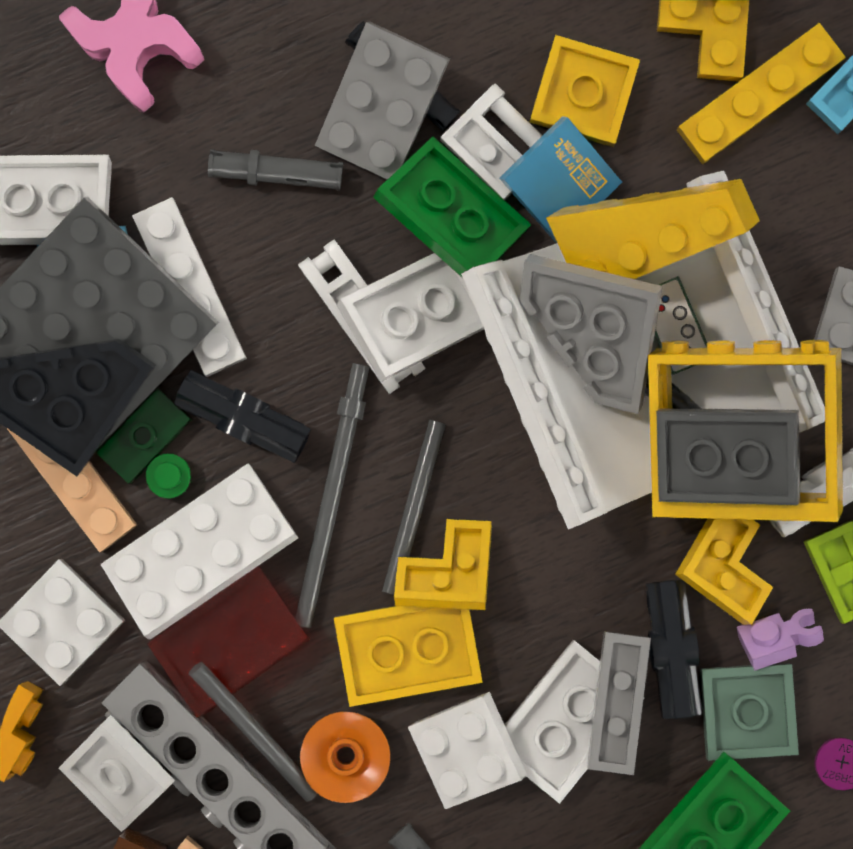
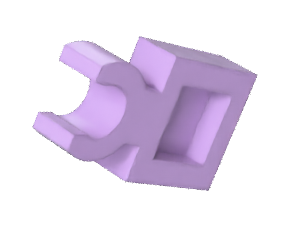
(775, 641)

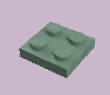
(749, 711)

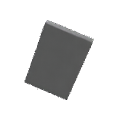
(728, 456)

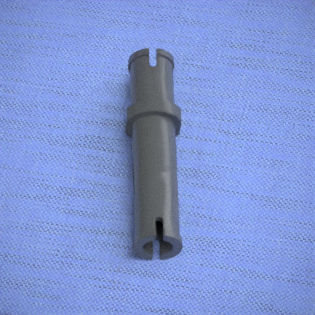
(274, 169)

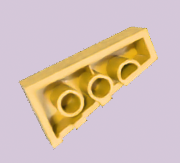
(653, 229)

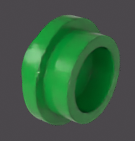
(168, 476)

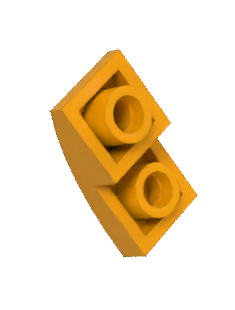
(14, 741)

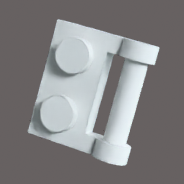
(482, 145)

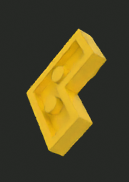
(721, 32)
(715, 568)
(455, 580)

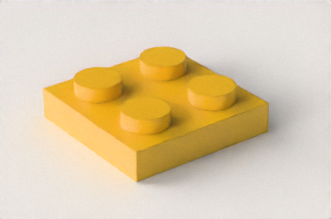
(586, 87)

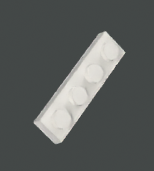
(176, 253)

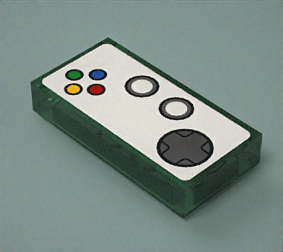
(677, 320)

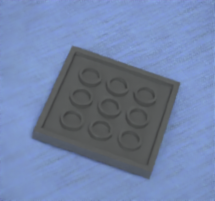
(97, 287)

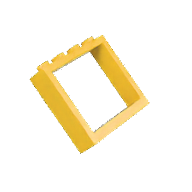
(812, 506)

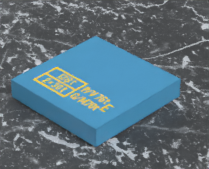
(559, 173)

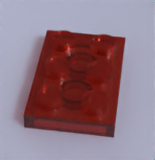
(233, 634)

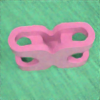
(130, 42)

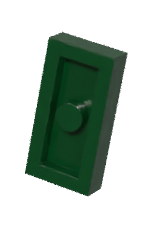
(144, 436)

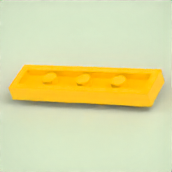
(761, 93)

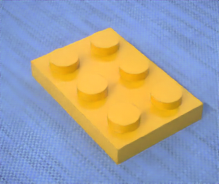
(406, 652)

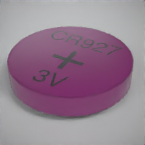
(835, 763)

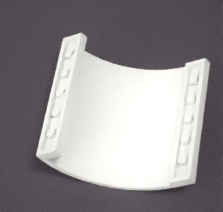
(602, 453)

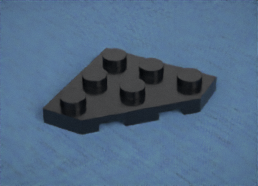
(70, 397)

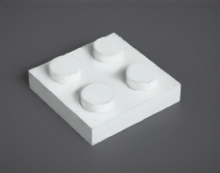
(61, 622)
(467, 750)
(116, 773)

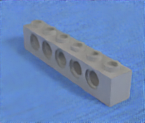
(213, 751)

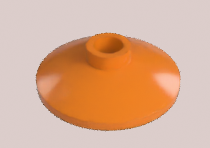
(341, 780)

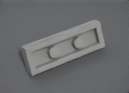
(618, 703)

